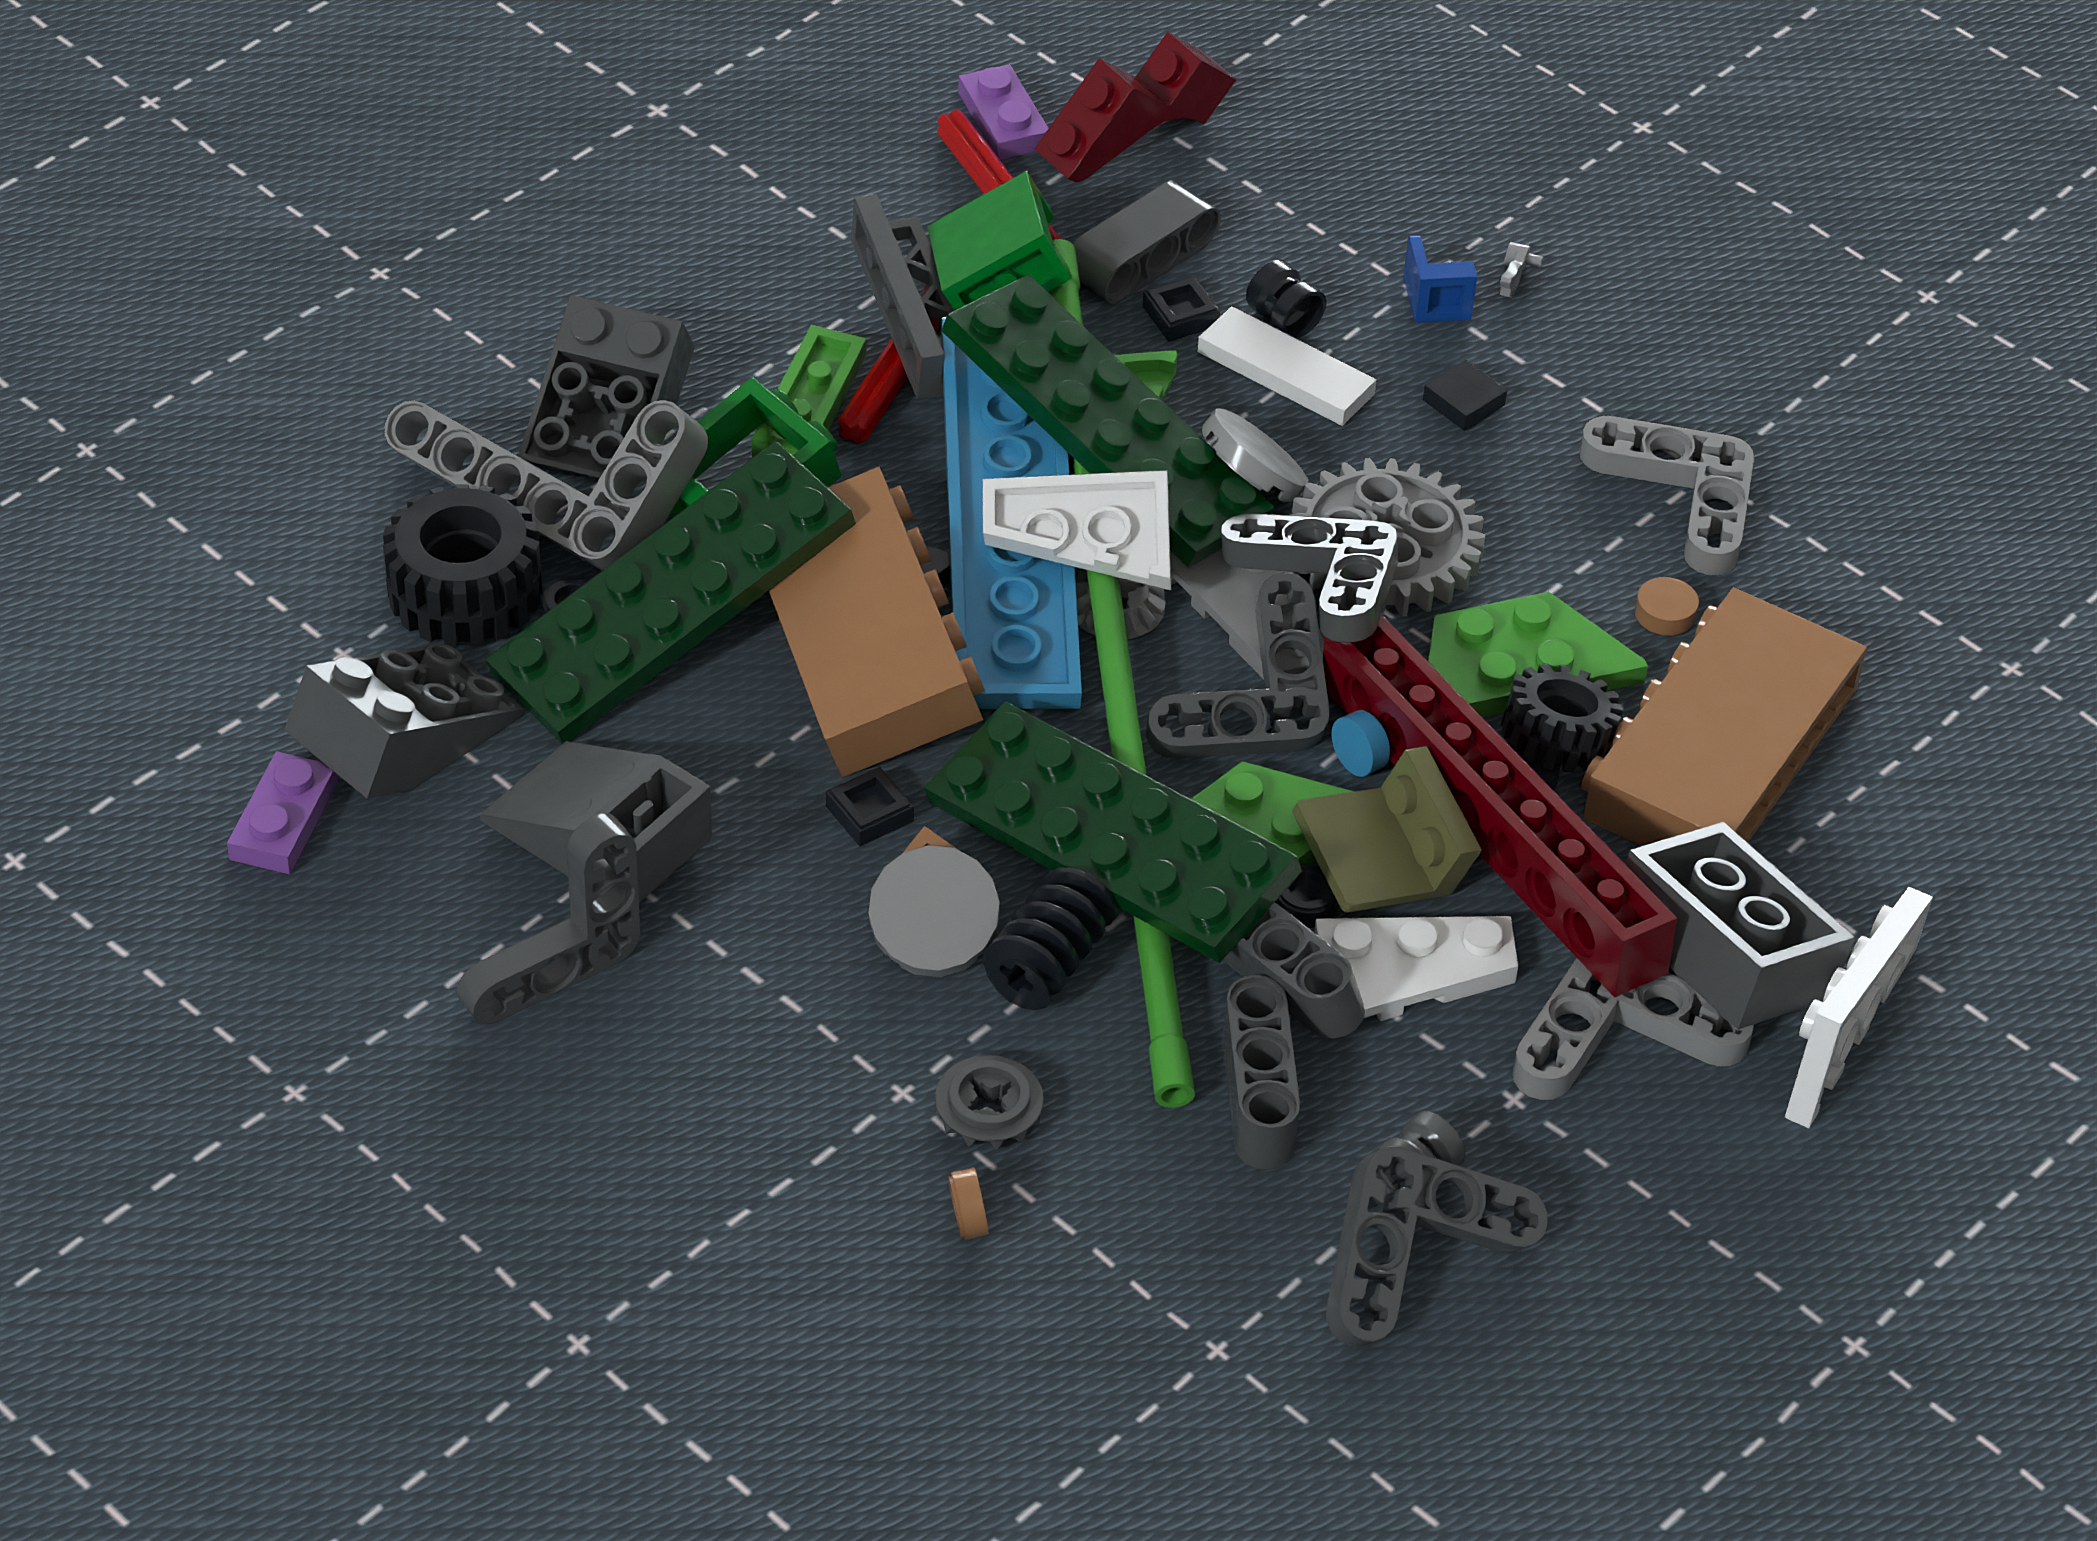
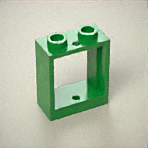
(742, 414)

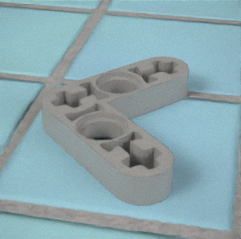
(1706, 477)
(1628, 1009)

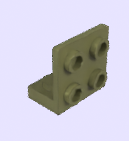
(1391, 839)

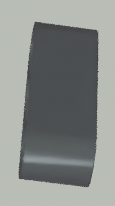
(1144, 241)
(1311, 971)
(1260, 1072)

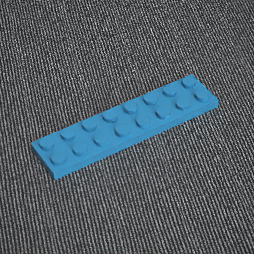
(1008, 604)

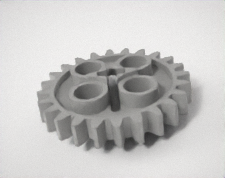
(1435, 530)

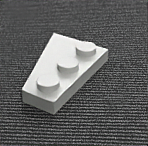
(1085, 521)
(1423, 957)

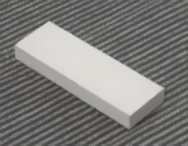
(1286, 365)

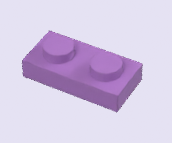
(1002, 111)
(282, 813)

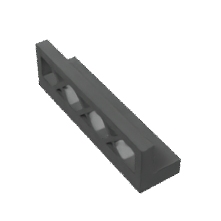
(896, 294)

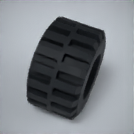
(463, 565)

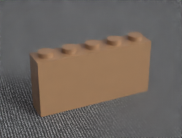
(873, 635)
(1724, 724)

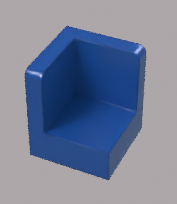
(1438, 289)

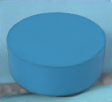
(1360, 743)

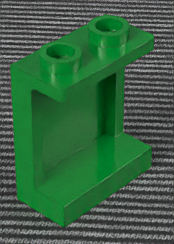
(997, 243)

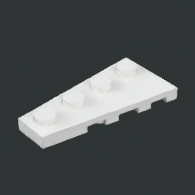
(1853, 1000)

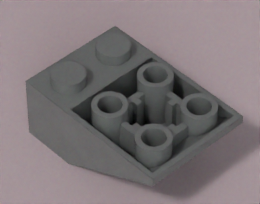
(599, 380)
(397, 715)
(647, 793)

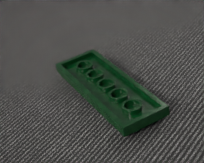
(1100, 409)
(670, 592)
(1091, 813)

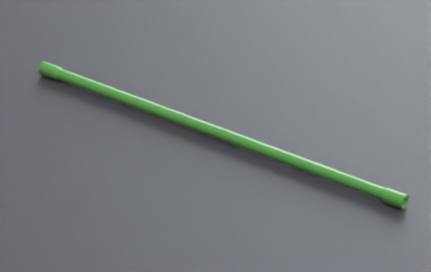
(1168, 1048)

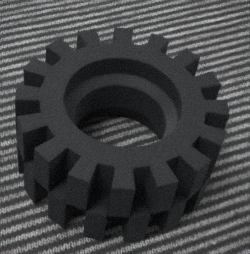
(1560, 717)

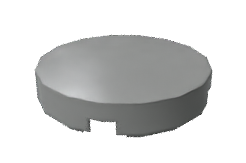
(1254, 455)
(934, 910)

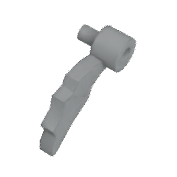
(1516, 259)

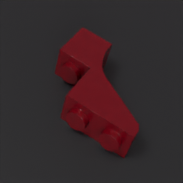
(1118, 109)

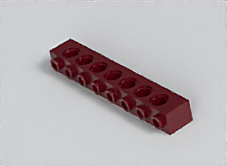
(1516, 818)

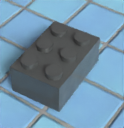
(1741, 925)

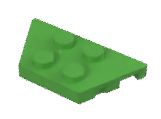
(1490, 644)
(1264, 803)

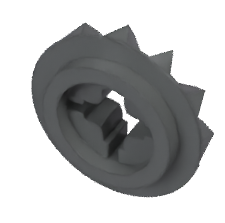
(992, 1079)

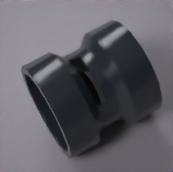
(1280, 294)

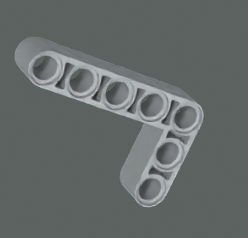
(587, 517)

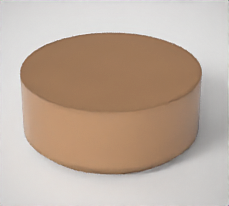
(1666, 606)
(968, 1203)

